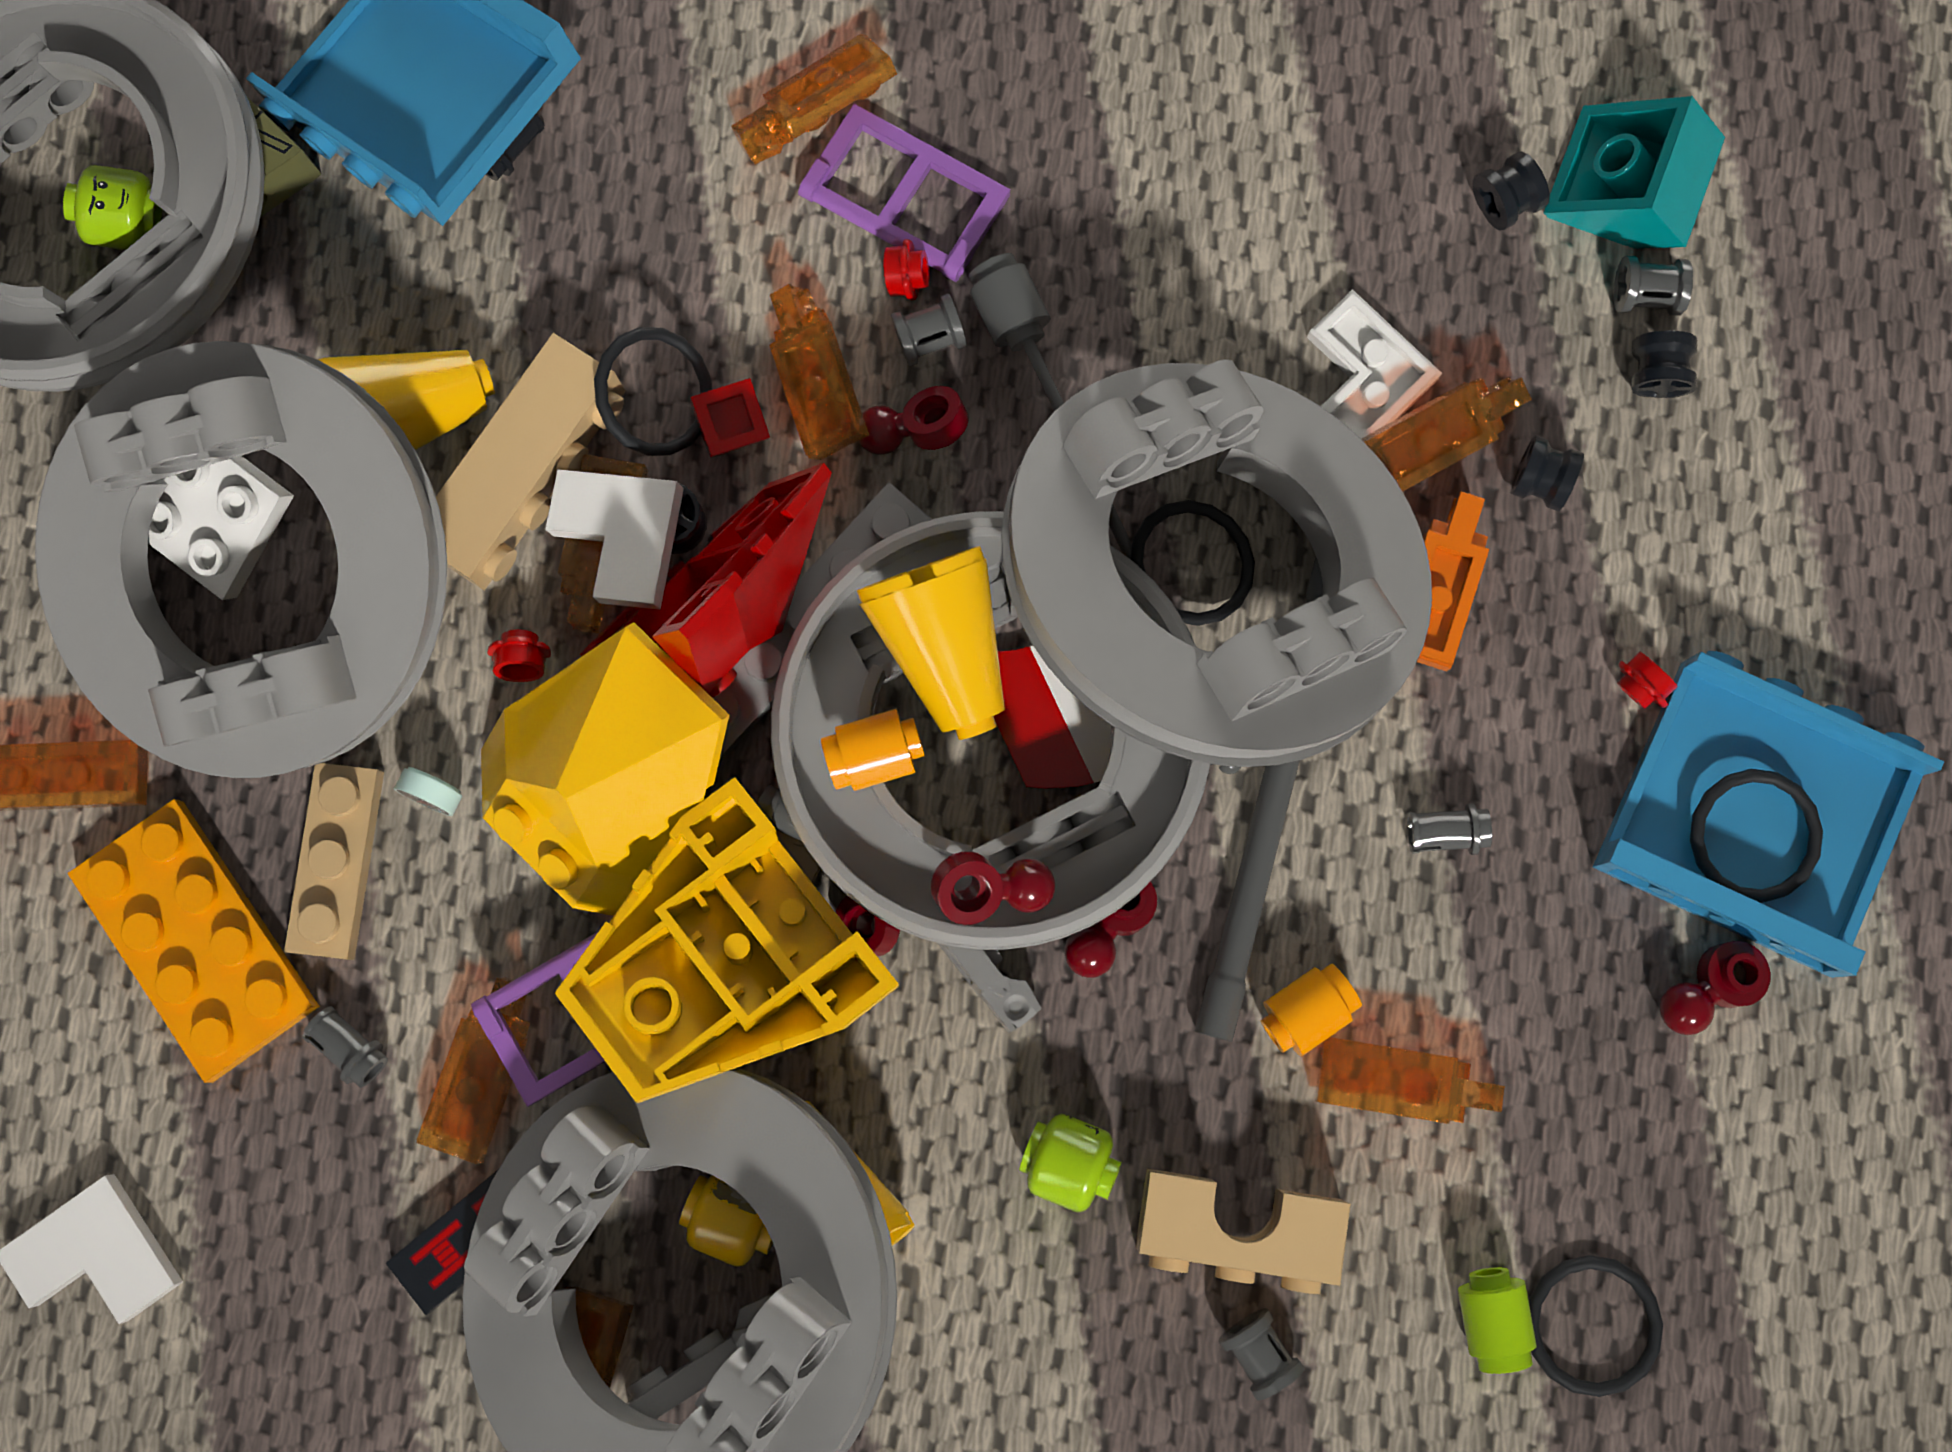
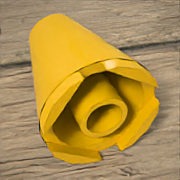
(422, 389)
(943, 638)

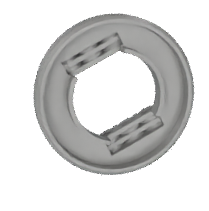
(203, 177)
(96, 587)
(1276, 686)
(1096, 845)
(811, 1351)

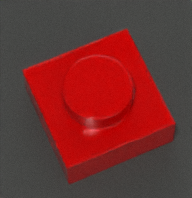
(730, 417)

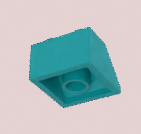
(1637, 171)

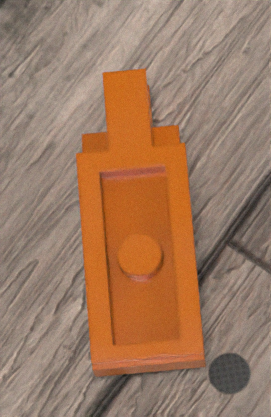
(1456, 567)

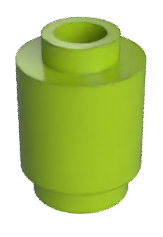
(1497, 1321)

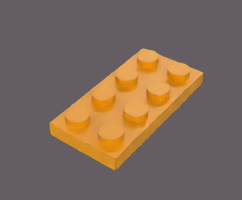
(193, 940)

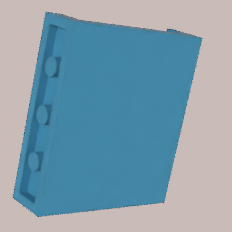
(422, 92)
(1756, 832)

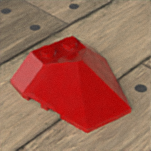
(737, 585)

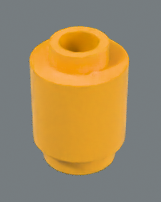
(872, 750)
(1310, 1010)

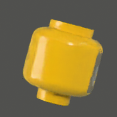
(723, 1223)

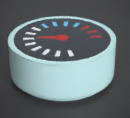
(428, 791)

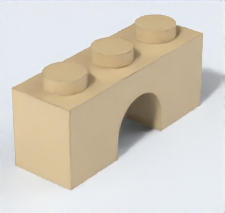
(1299, 1242)

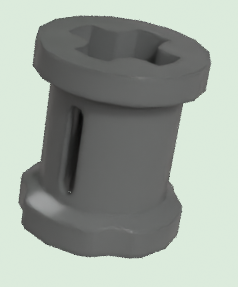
(1653, 285)
(929, 330)
(1261, 1354)

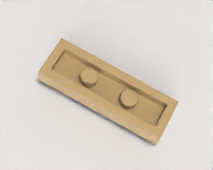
(334, 861)

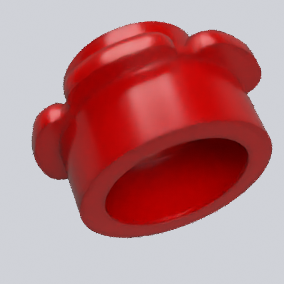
(905, 270)
(519, 656)
(1645, 681)

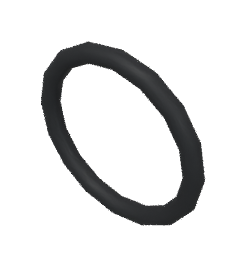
(601, 389)
(1233, 530)
(1800, 797)
(1652, 1310)

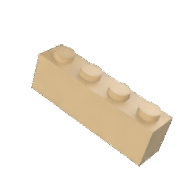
(514, 463)

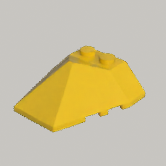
(601, 767)
(718, 957)

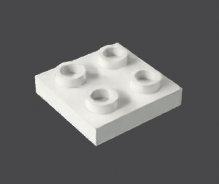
(218, 522)

